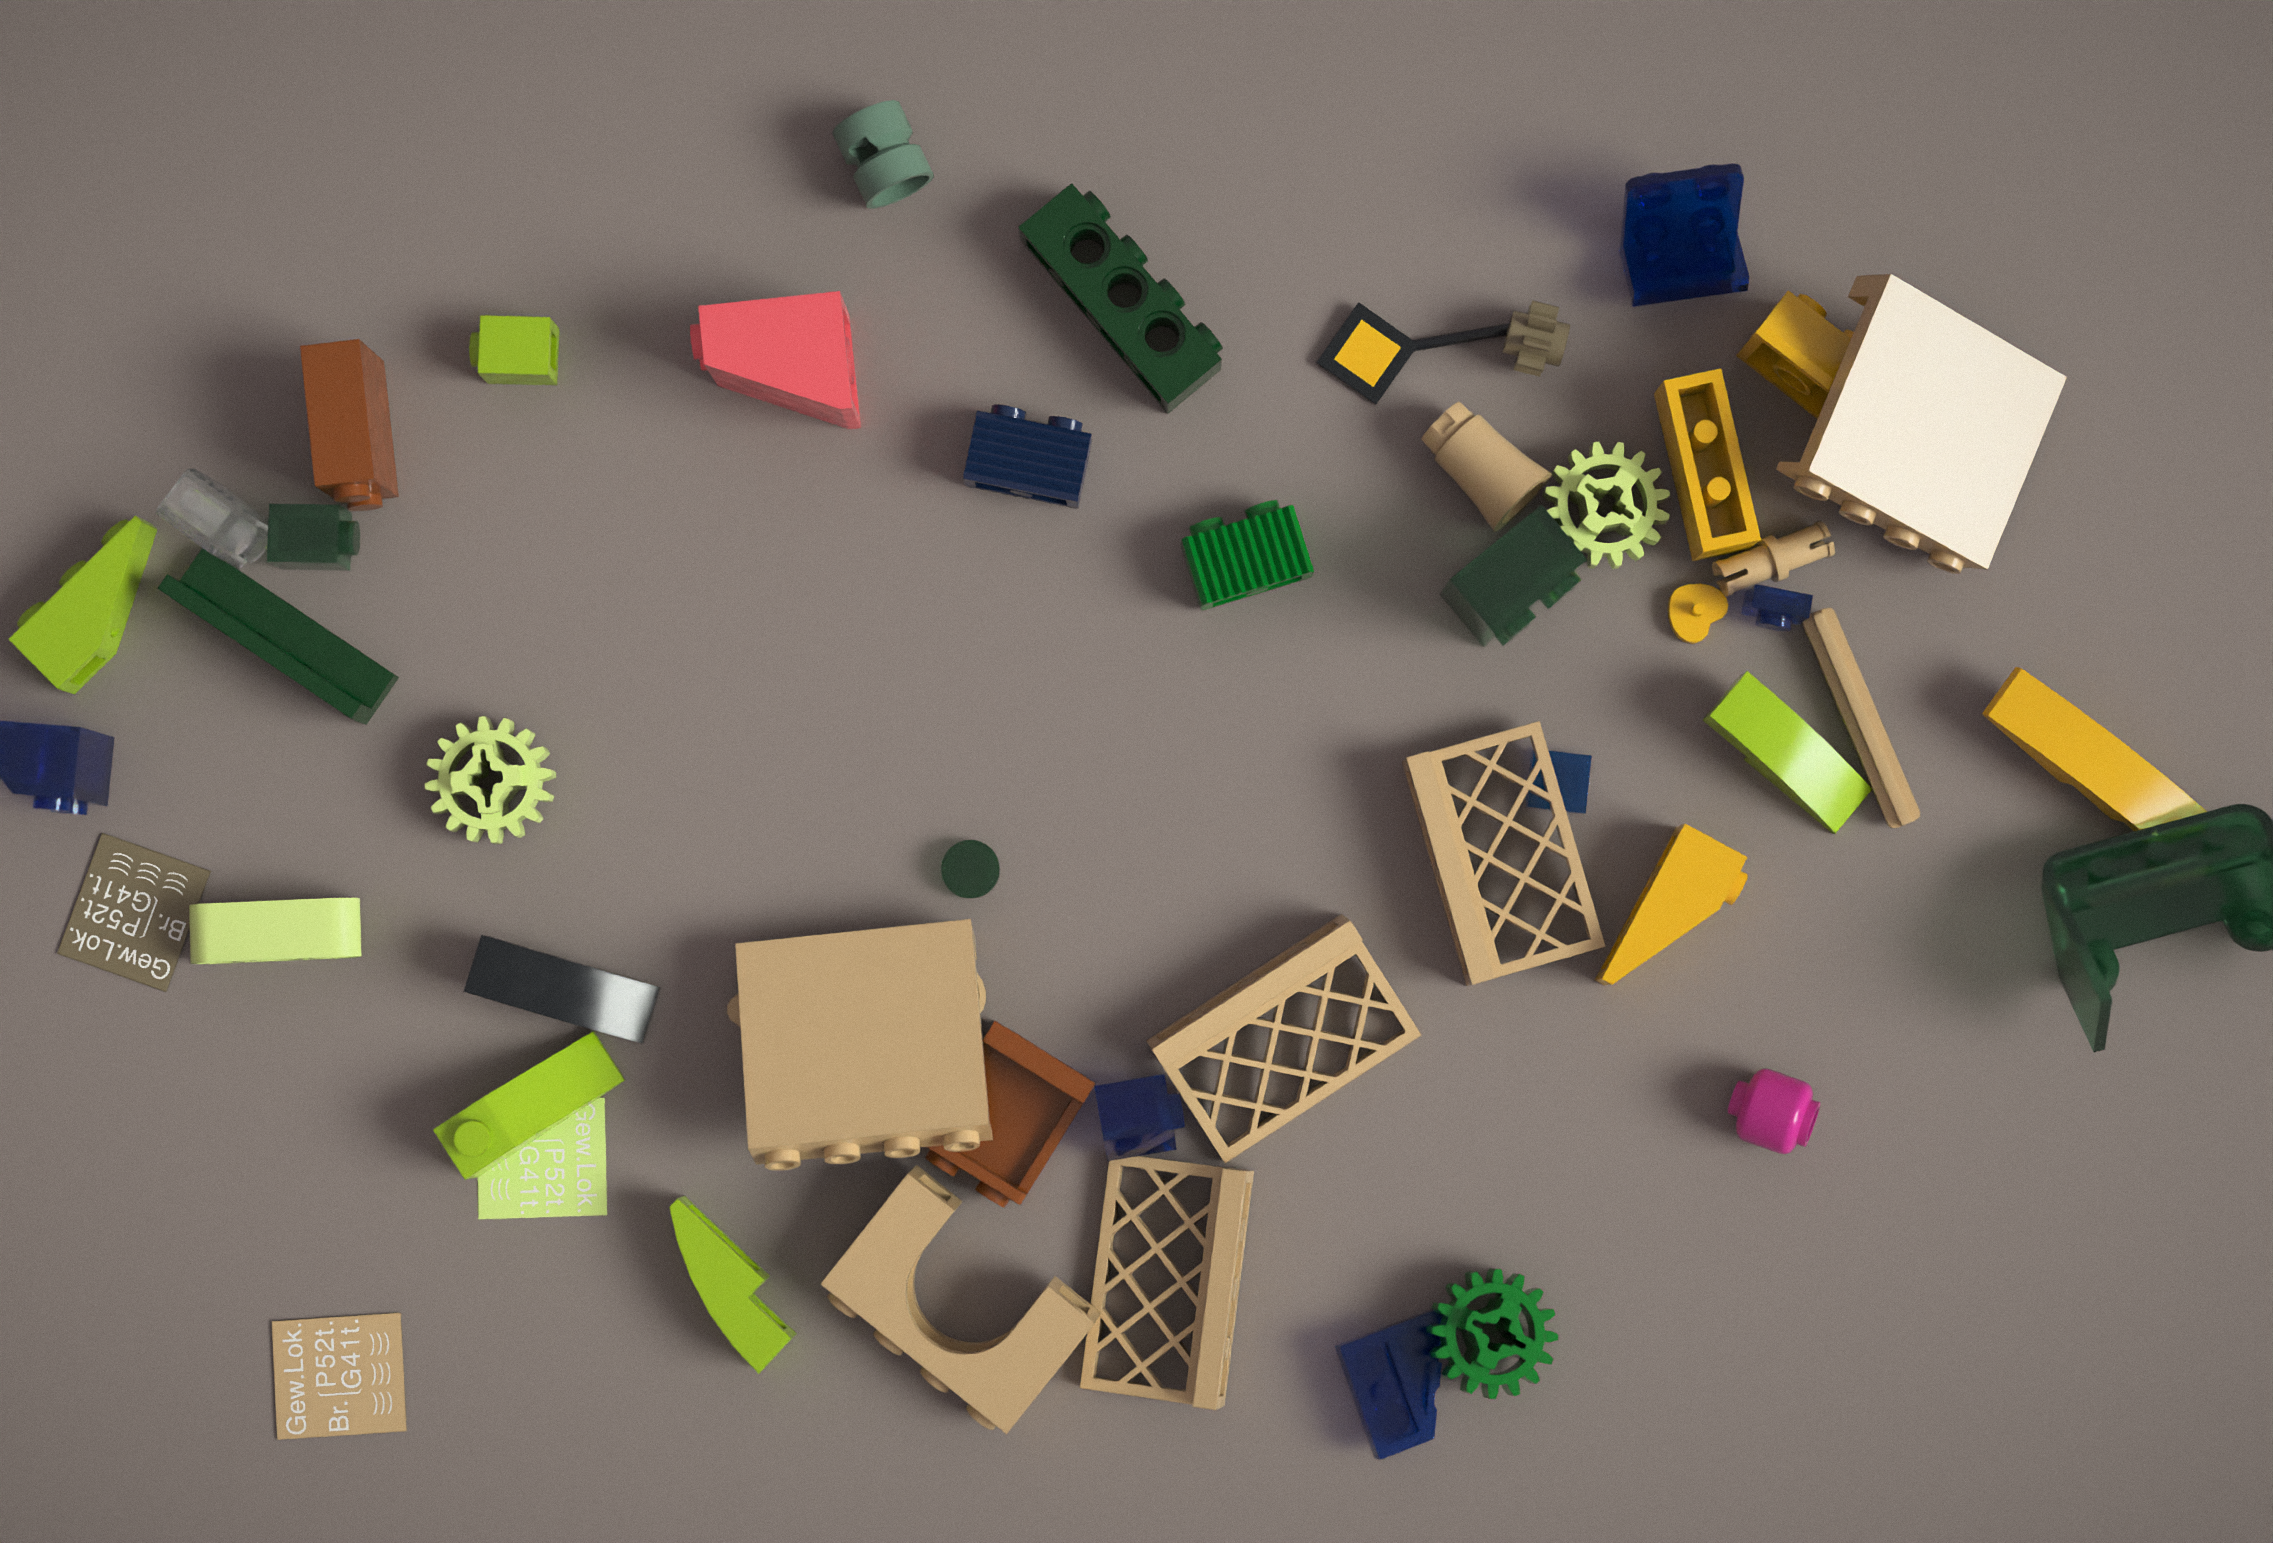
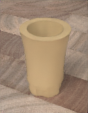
(1485, 465)

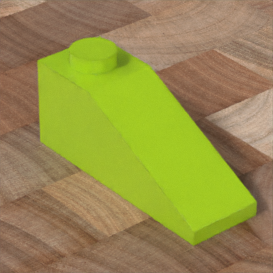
(528, 1106)

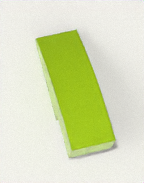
(1788, 752)
(727, 1286)

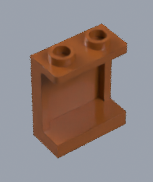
(1029, 1112)

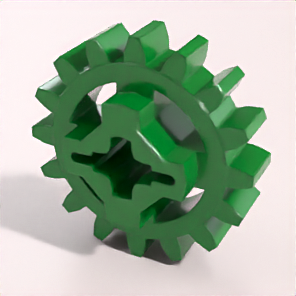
(1480, 1353)

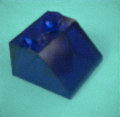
(56, 765)

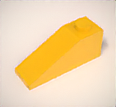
(1682, 891)

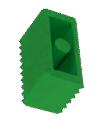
(1246, 554)

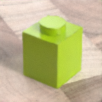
(516, 350)

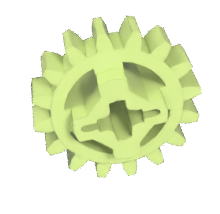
(1627, 519)
(486, 754)

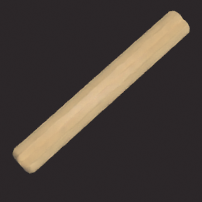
(1861, 718)

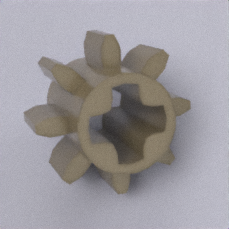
(1536, 338)

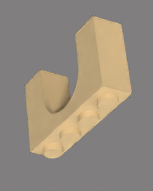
(992, 1376)

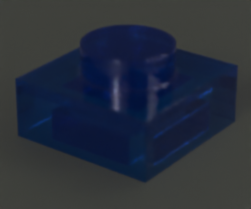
(1776, 607)

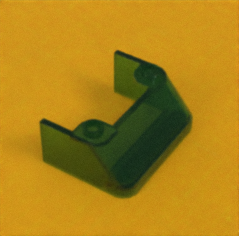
(2154, 887)

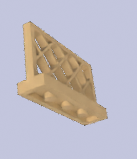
(1454, 868)
(1256, 995)
(1217, 1289)

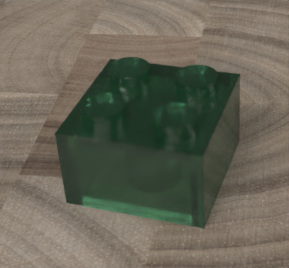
(1512, 576)

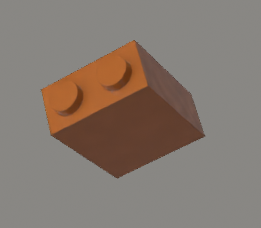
(349, 423)

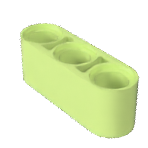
(275, 930)

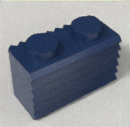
(1028, 456)

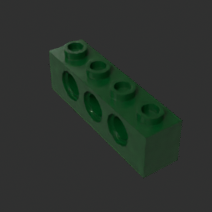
(1079, 217)

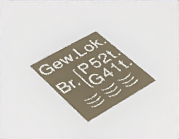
(133, 912)

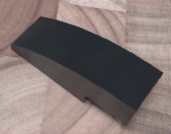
(561, 989)

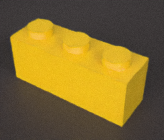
(1706, 465)

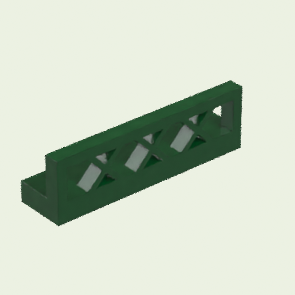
(282, 636)

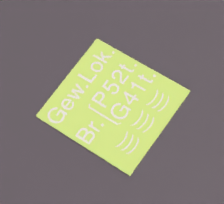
(553, 1174)

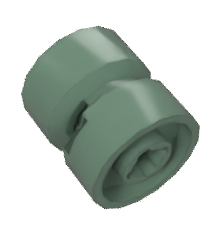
(880, 148)

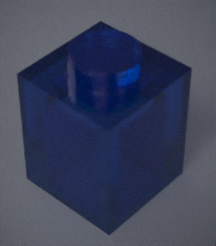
(1138, 1117)

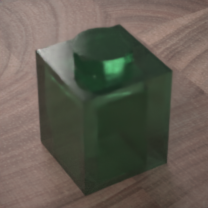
(311, 537)

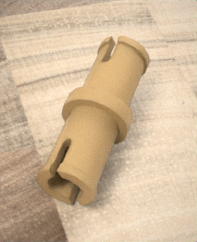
(1773, 558)

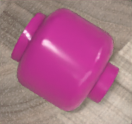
(1774, 1111)

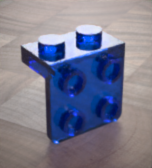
(1683, 235)

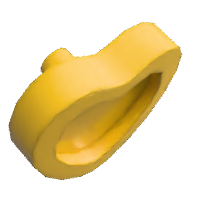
(1694, 609)

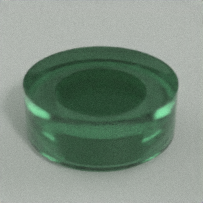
(970, 869)

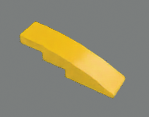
(2086, 754)

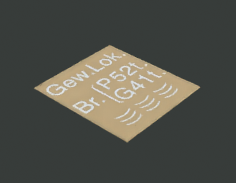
(339, 1376)

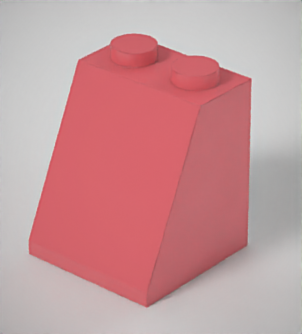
(783, 353)

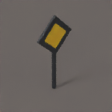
(1372, 352)

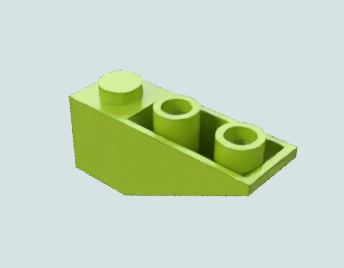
(87, 616)

